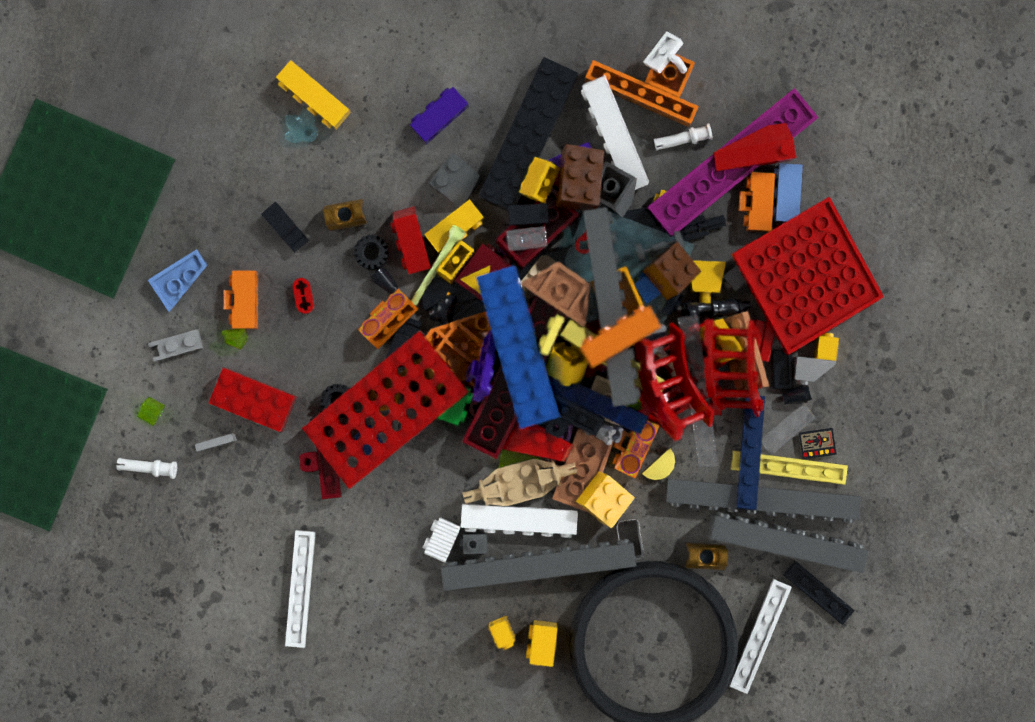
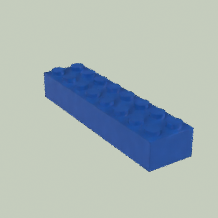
(518, 346)

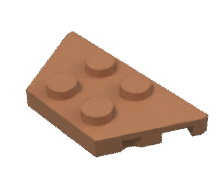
(562, 290)

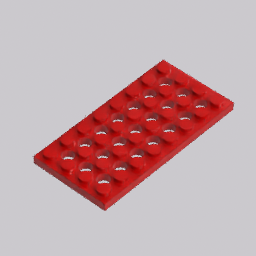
(374, 381)

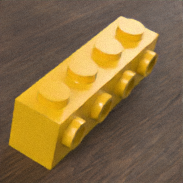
(313, 95)

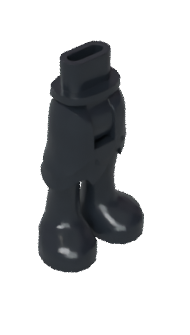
(717, 308)

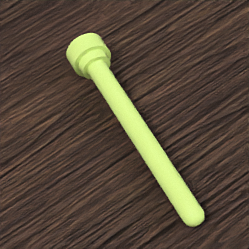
(455, 235)

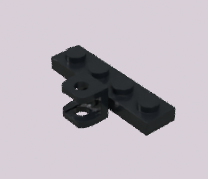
(573, 414)

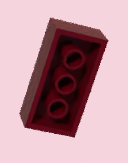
(559, 221)

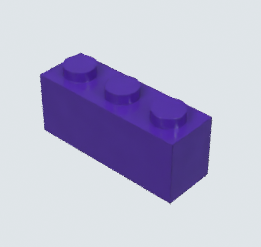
(439, 114)

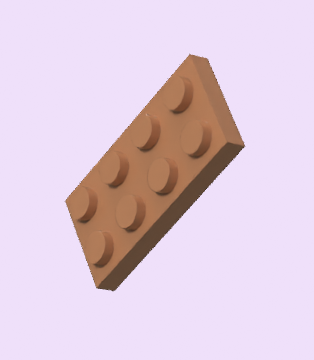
(740, 321)
(589, 458)

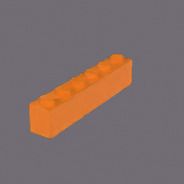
(644, 94)

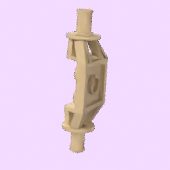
(519, 482)

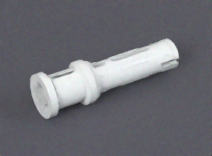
(692, 136)
(156, 468)

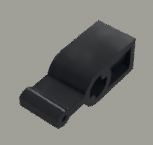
(285, 227)
(403, 334)

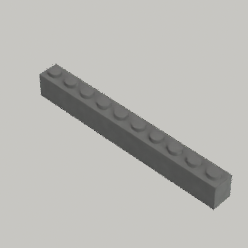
(609, 301)
(769, 500)
(538, 566)

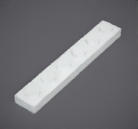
(300, 588)
(760, 636)

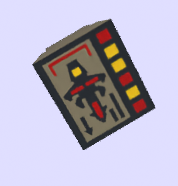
(817, 443)

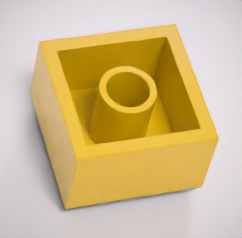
(605, 499)
(543, 643)

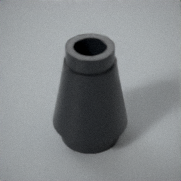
(384, 280)
(797, 396)

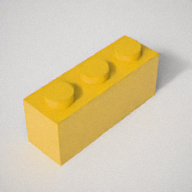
(464, 217)

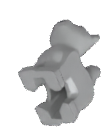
(609, 433)

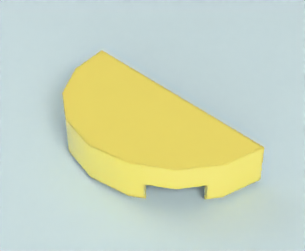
(661, 467)

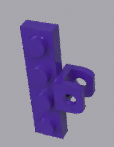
(482, 369)

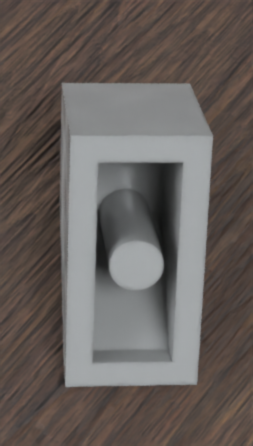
(810, 369)

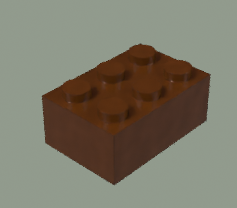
(580, 178)

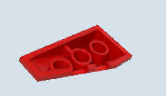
(763, 147)

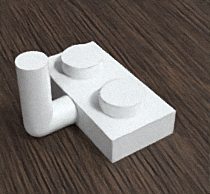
(665, 52)

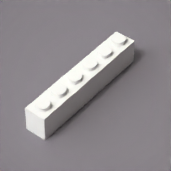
(613, 129)
(519, 519)

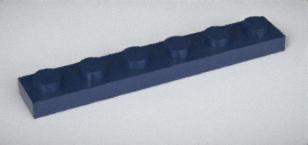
(750, 459)

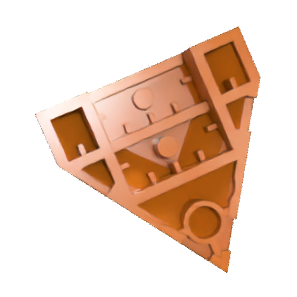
(460, 343)

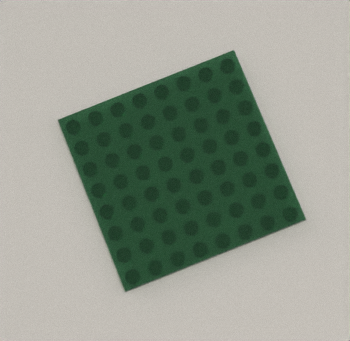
(78, 197)
(42, 435)

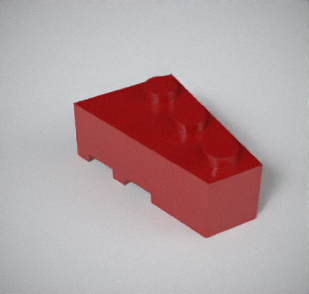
(410, 240)
(537, 442)

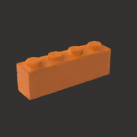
(621, 336)

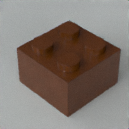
(672, 271)

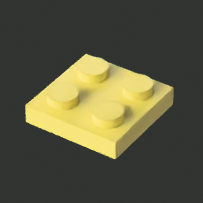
(547, 341)

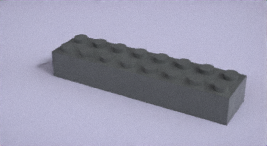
(787, 543)

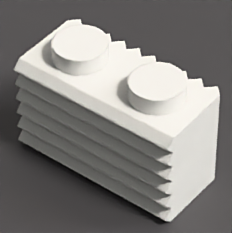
(442, 539)

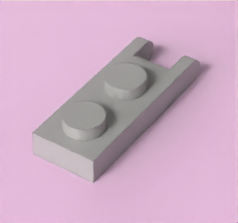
(177, 345)

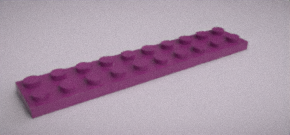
(705, 185)

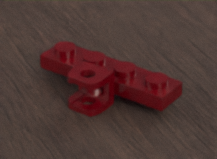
(329, 478)

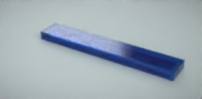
(601, 405)

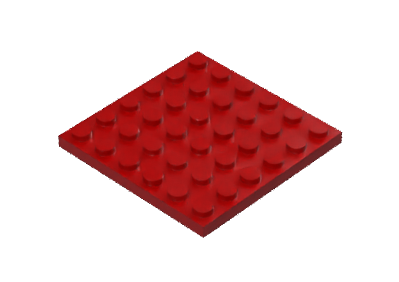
(807, 275)

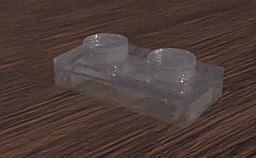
(526, 238)

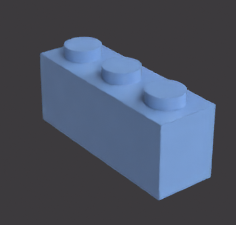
(787, 192)

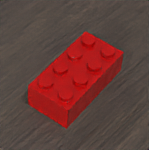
(252, 399)

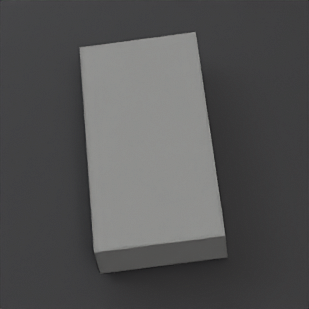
(215, 442)

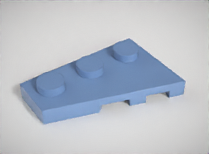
(177, 278)

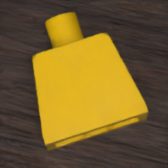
(708, 280)

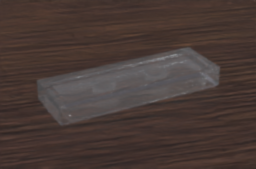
(787, 428)

